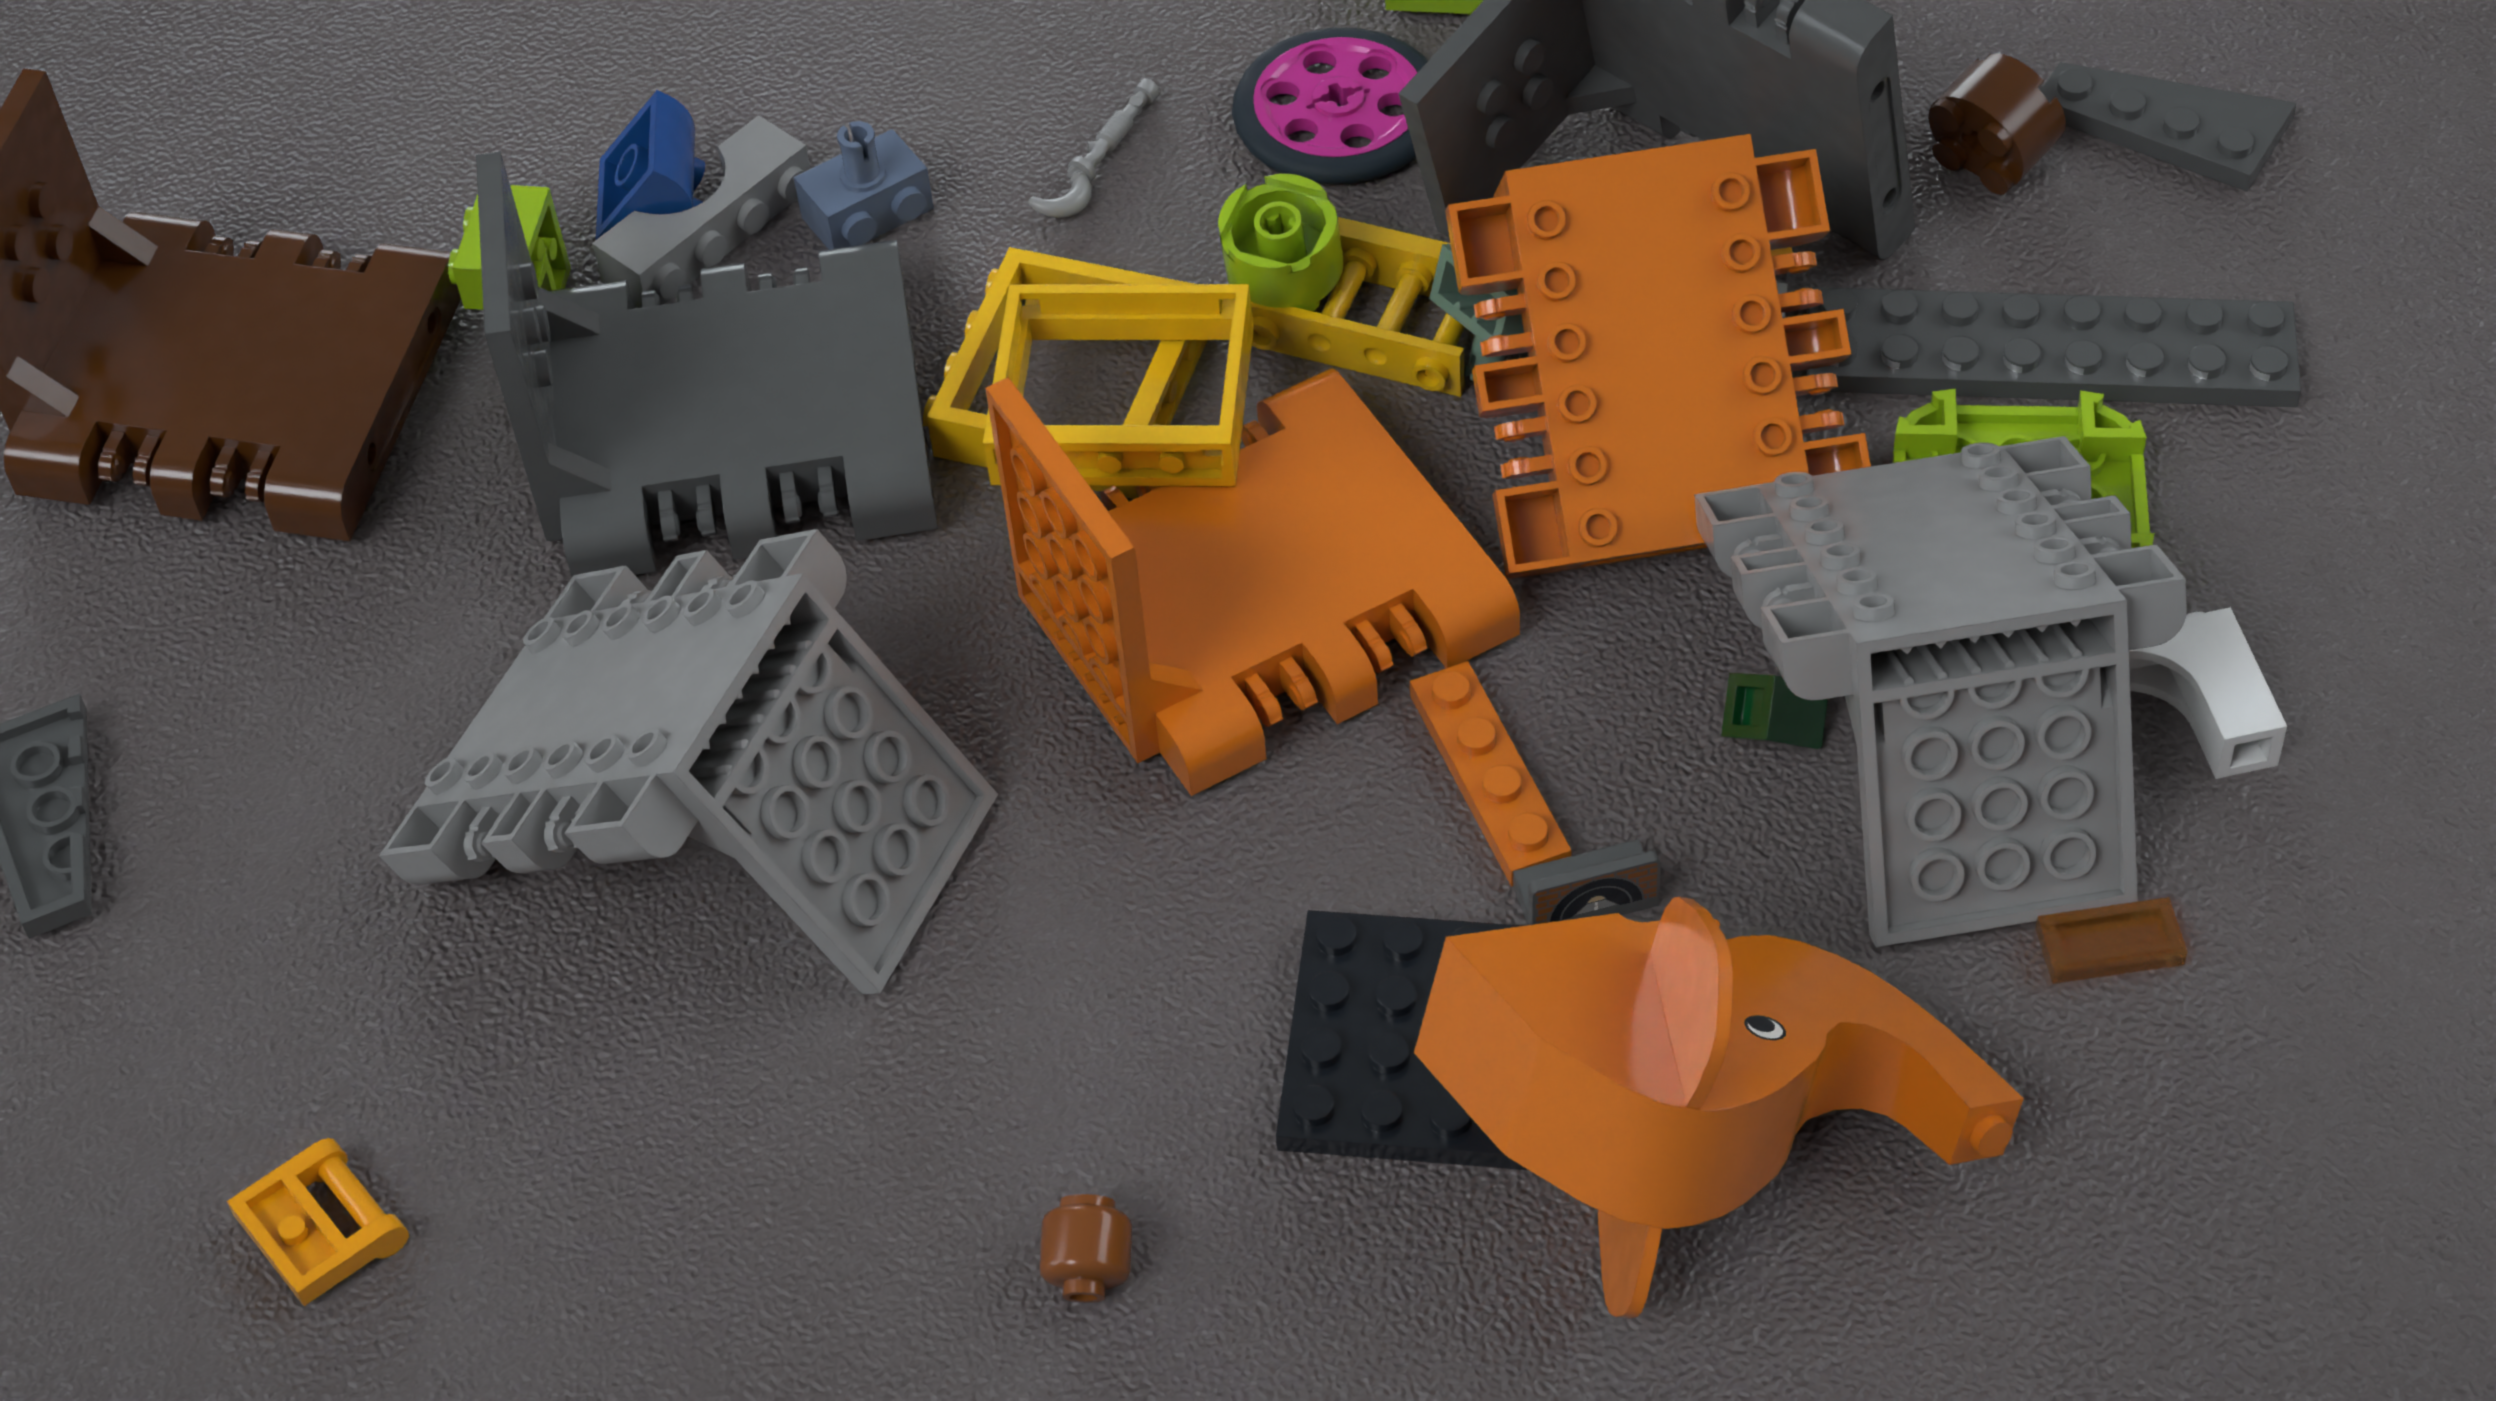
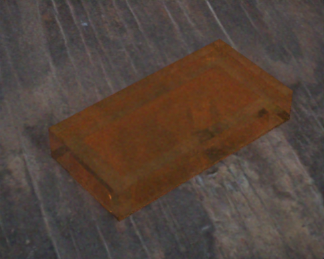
(2111, 940)

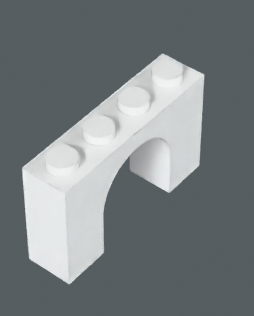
(2218, 689)

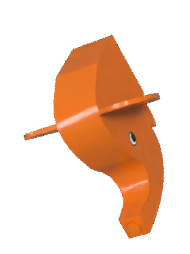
(1681, 1063)

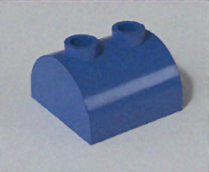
(650, 165)

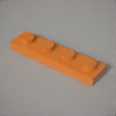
(1488, 769)

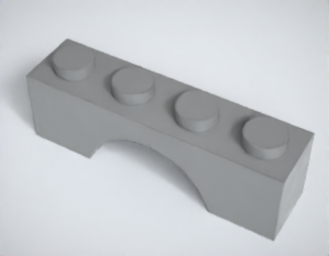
(673, 248)

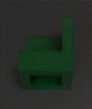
(1768, 711)

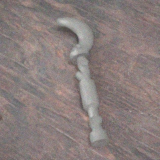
(1082, 169)

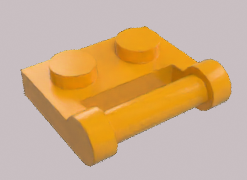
(298, 1232)

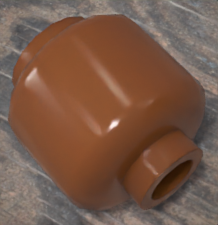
(1085, 1247)

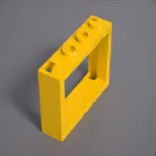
(1135, 312)
(960, 433)

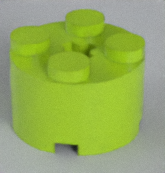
(1282, 241)

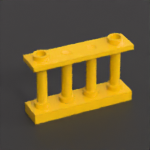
(1388, 260)

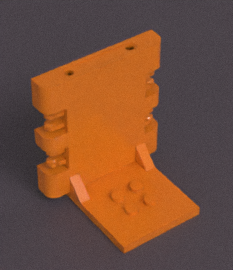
(1648, 342)
(1221, 597)

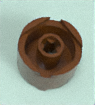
(1995, 122)

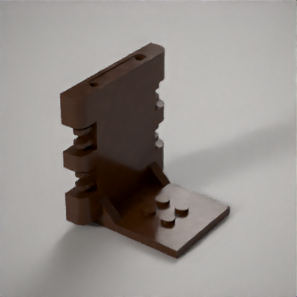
(195, 359)

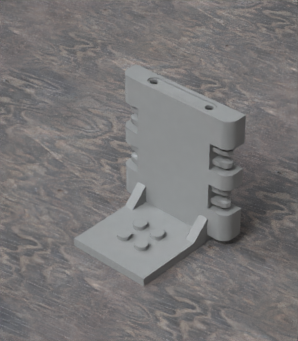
(1982, 665)
(720, 720)

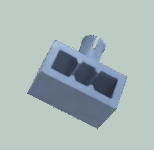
(864, 189)

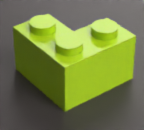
(541, 236)

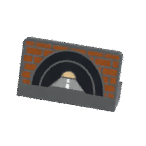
(1590, 884)

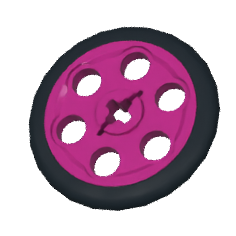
(1326, 158)

